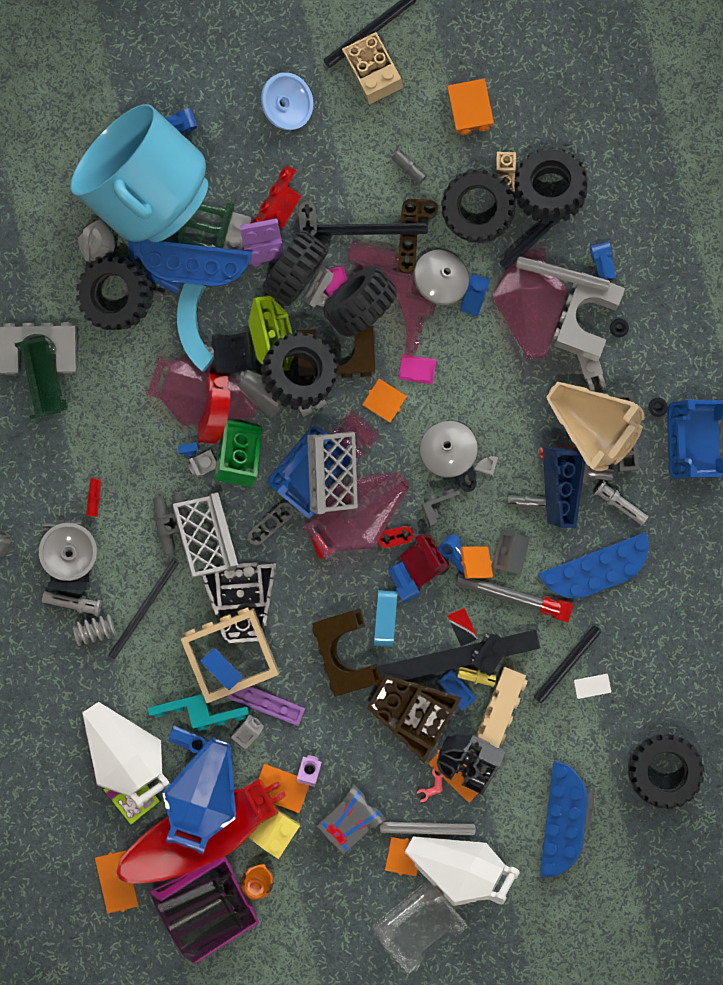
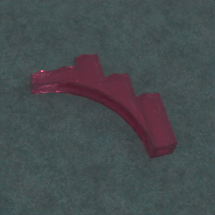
(412, 306)

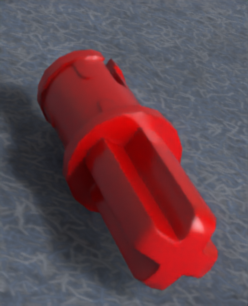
(93, 497)

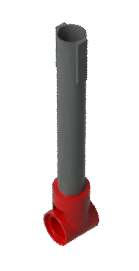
(557, 609)

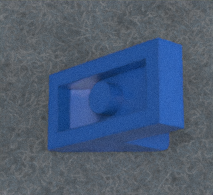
(475, 295)

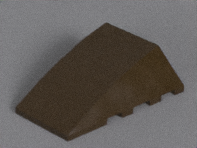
(413, 713)

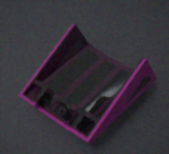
(204, 909)

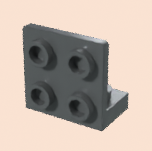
(431, 513)

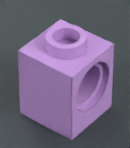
(306, 778)

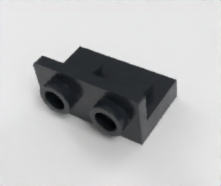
(490, 653)

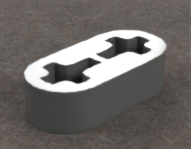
(302, 217)

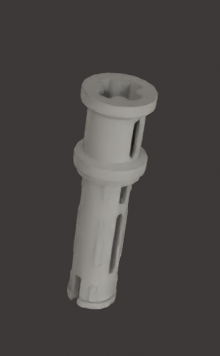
(613, 497)
(81, 605)

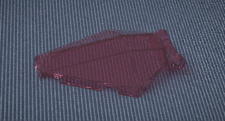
(530, 305)
(186, 391)
(359, 527)

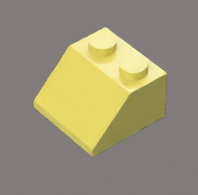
(275, 833)

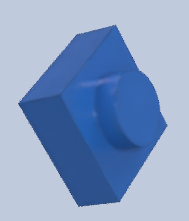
(188, 449)

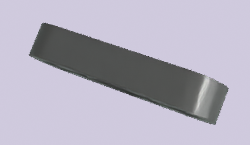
(256, 529)

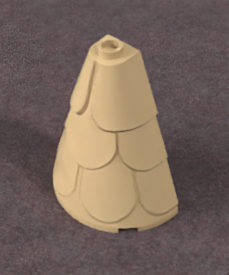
(597, 423)

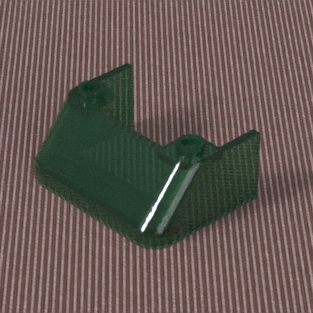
(43, 379)

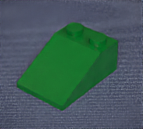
(238, 454)

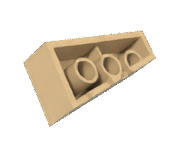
(501, 706)

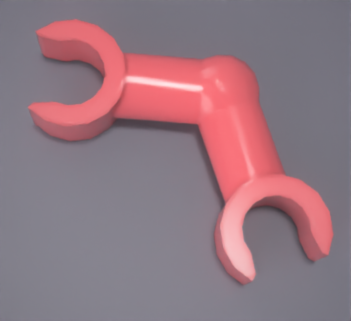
(433, 790)

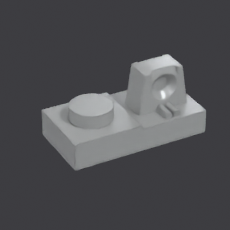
(314, 294)

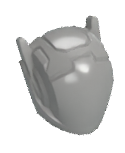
(96, 241)

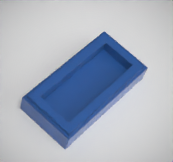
(455, 686)

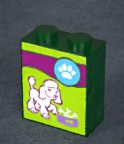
(127, 806)

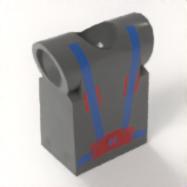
(350, 820)

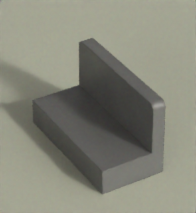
(511, 552)

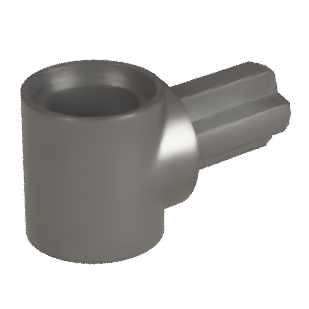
(590, 474)

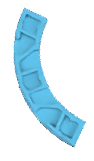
(188, 326)

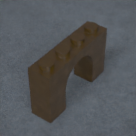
(361, 362)
(341, 678)

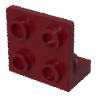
(424, 560)

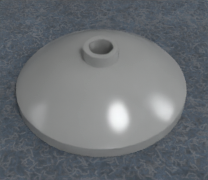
(434, 283)
(449, 461)
(67, 538)

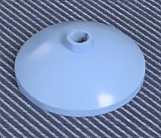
(295, 97)

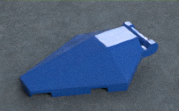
(202, 796)

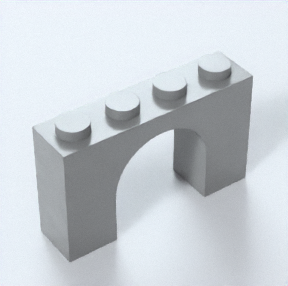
(570, 335)
(63, 337)

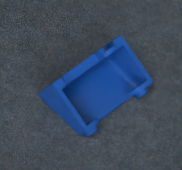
(694, 439)
(292, 474)

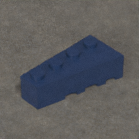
(563, 485)

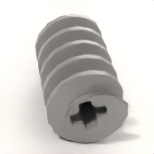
(93, 630)

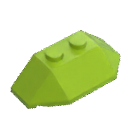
(268, 324)

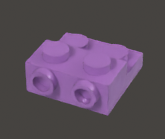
(263, 241)

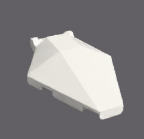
(123, 754)
(461, 869)

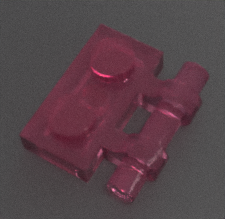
(364, 432)

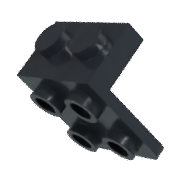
(233, 353)

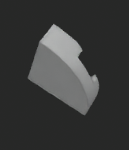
(487, 465)

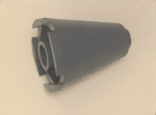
(252, 386)

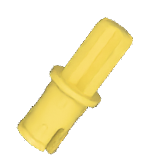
(476, 676)

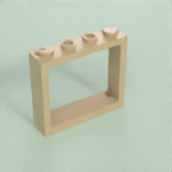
(244, 683)

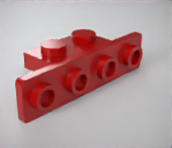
(280, 201)

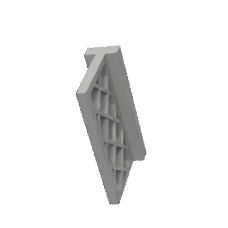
(317, 477)
(221, 535)

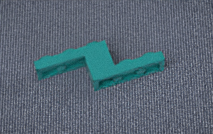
(198, 712)

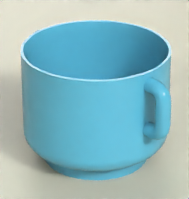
(141, 176)

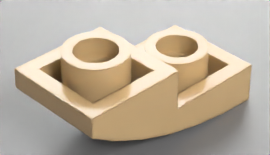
(506, 167)

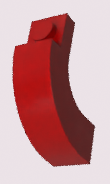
(217, 409)

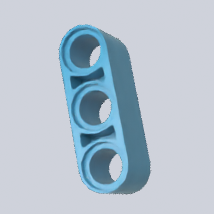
(385, 618)

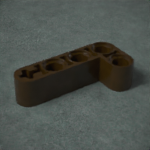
(413, 217)

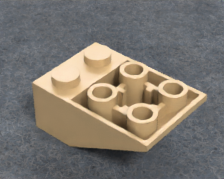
(373, 68)

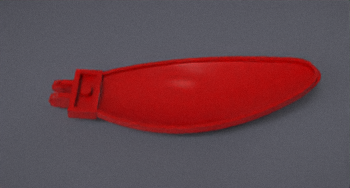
(156, 860)

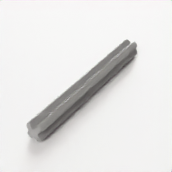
(563, 274)
(427, 828)

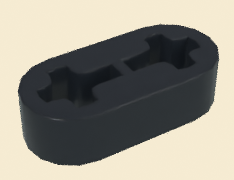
(471, 476)

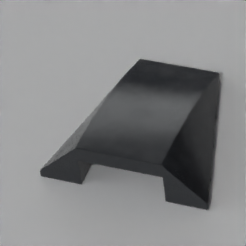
(242, 588)

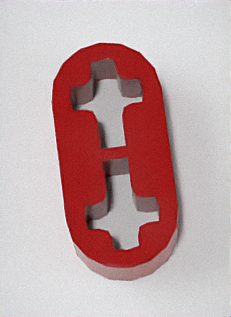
(395, 542)

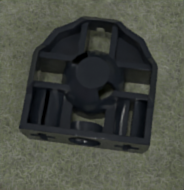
(457, 751)

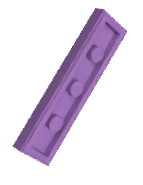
(269, 704)

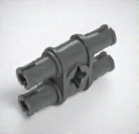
(162, 518)

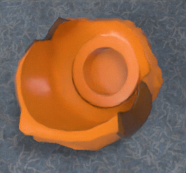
(257, 882)

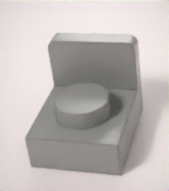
(202, 464)
(247, 732)

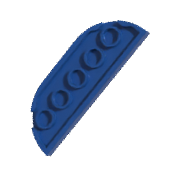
(193, 263)
(598, 569)
(564, 821)

